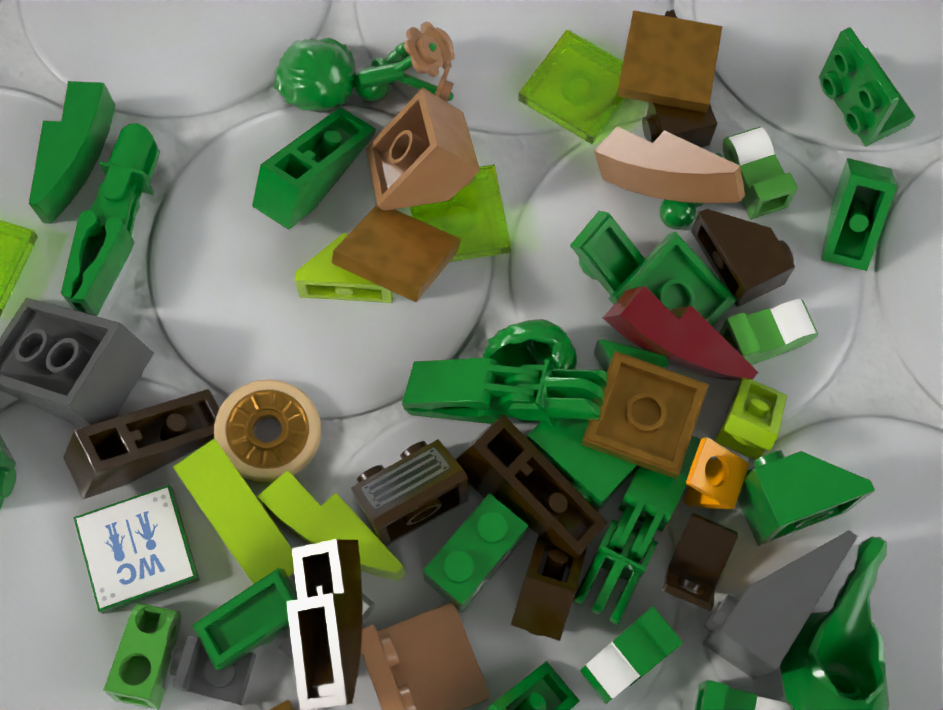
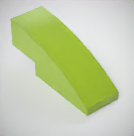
(235, 512)
(332, 520)

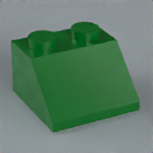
(796, 493)

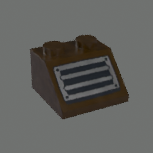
(411, 491)

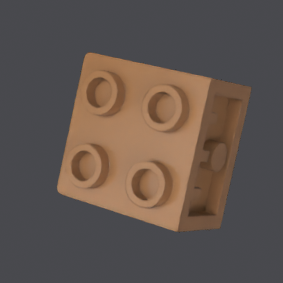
(424, 663)

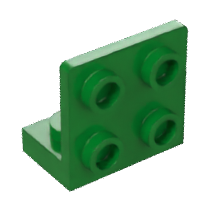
(863, 91)

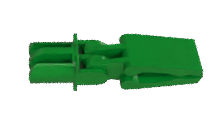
(110, 221)
(485, 390)
(651, 500)

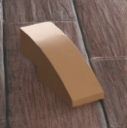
(668, 169)

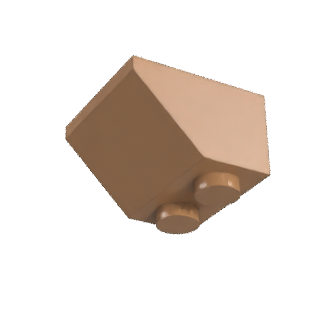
(422, 155)

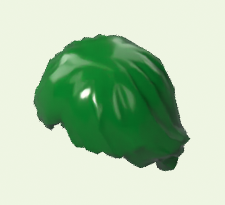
(316, 74)
(531, 344)

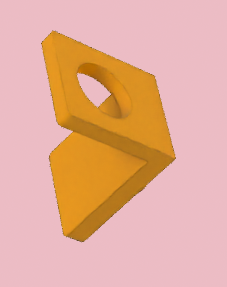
(715, 481)

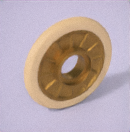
(260, 401)

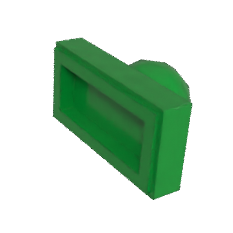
(606, 252)
(247, 620)

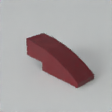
(678, 335)

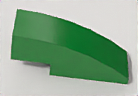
(70, 148)

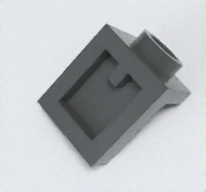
(197, 674)

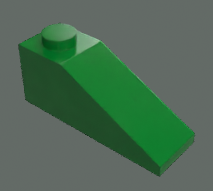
(309, 167)

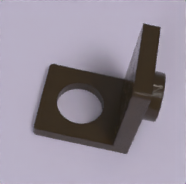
(699, 561)

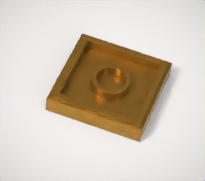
(669, 61)
(396, 252)
(646, 415)

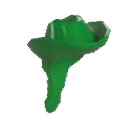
(841, 647)

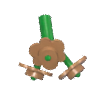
(427, 53)

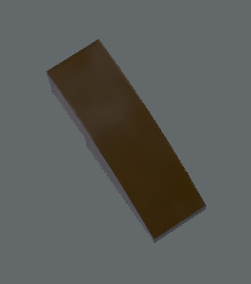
(326, 622)

